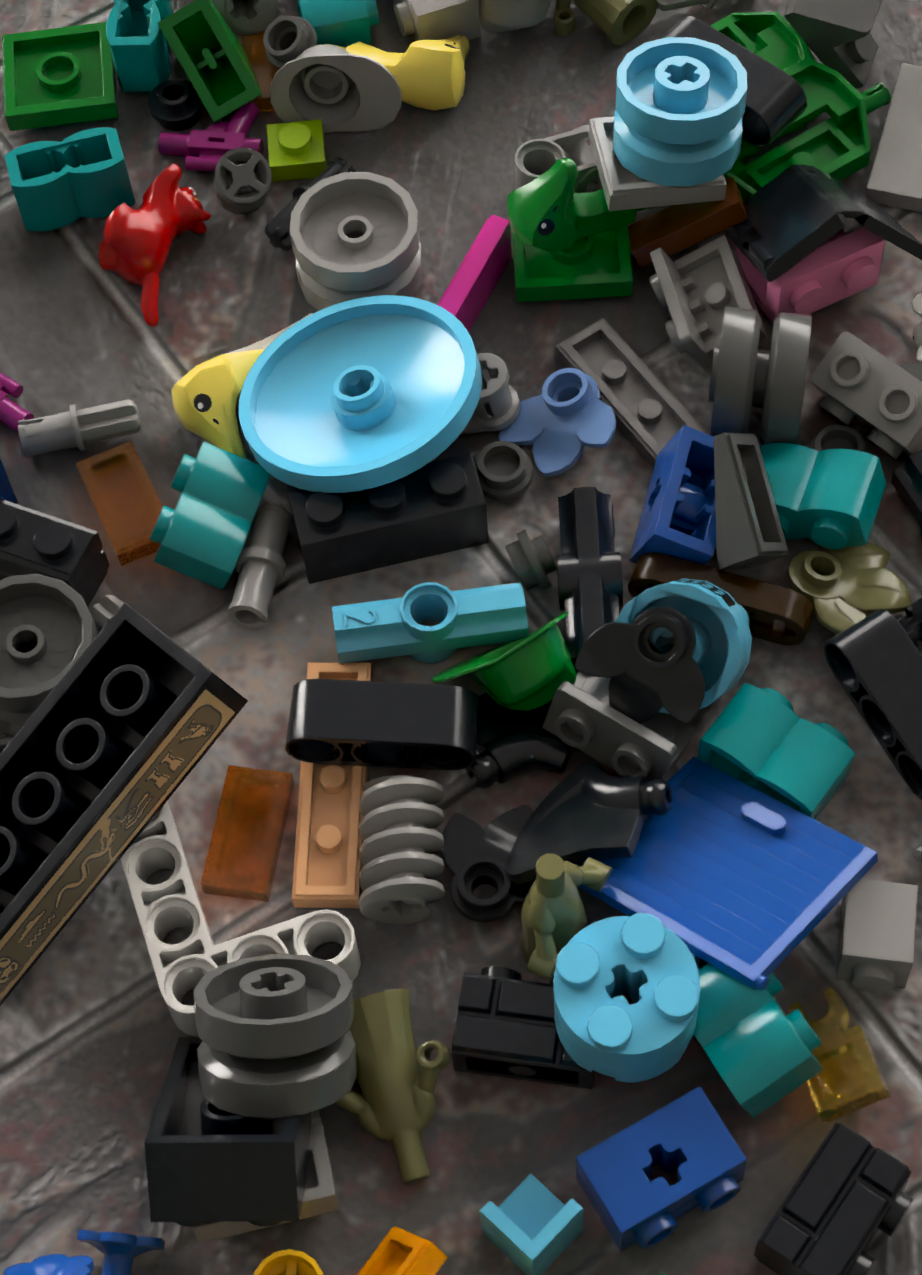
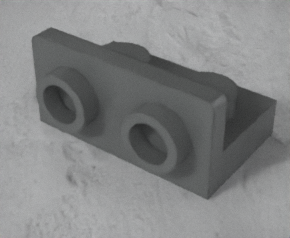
(586, 721)

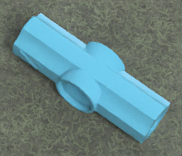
(394, 626)

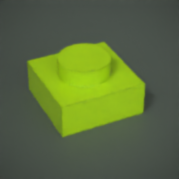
(296, 150)

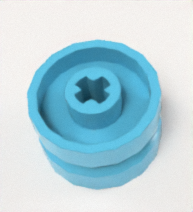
(679, 111)

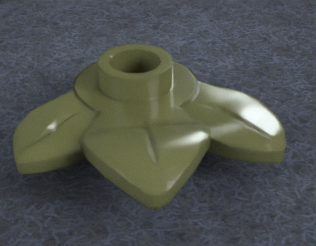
(847, 584)

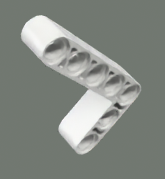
(178, 905)

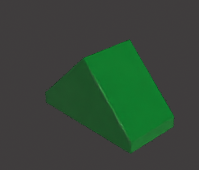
(211, 58)

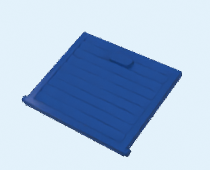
(734, 872)

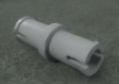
(260, 566)

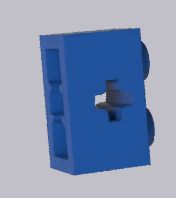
(680, 501)
(677, 1136)

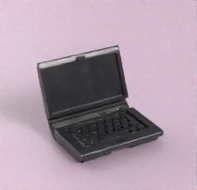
(800, 214)

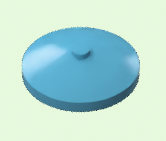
(360, 394)

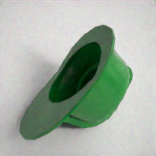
(521, 671)

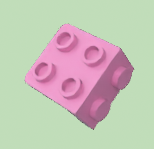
(822, 278)

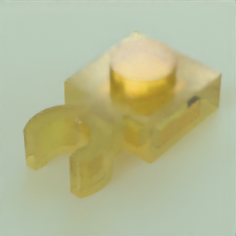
(850, 1067)

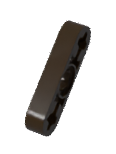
(773, 611)

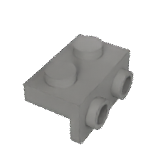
(697, 292)
(874, 391)

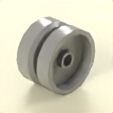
(356, 239)

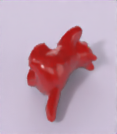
(141, 238)

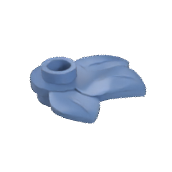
(562, 421)

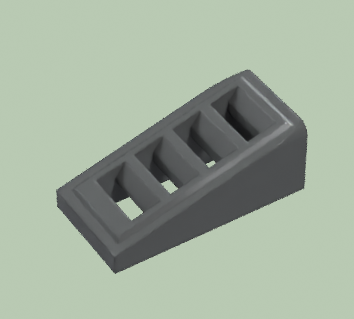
(744, 505)

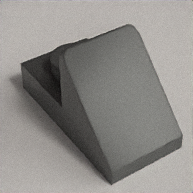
(838, 33)

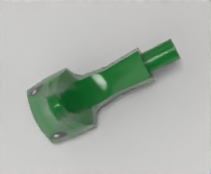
(554, 217)

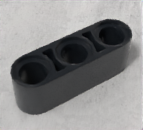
(772, 95)
(884, 682)
(383, 724)

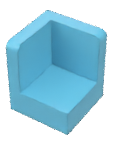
(532, 1226)

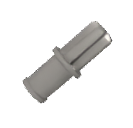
(78, 427)

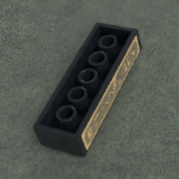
(95, 774)

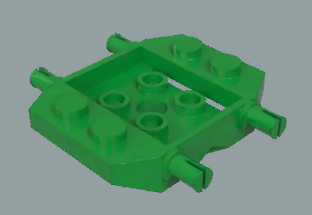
(835, 145)

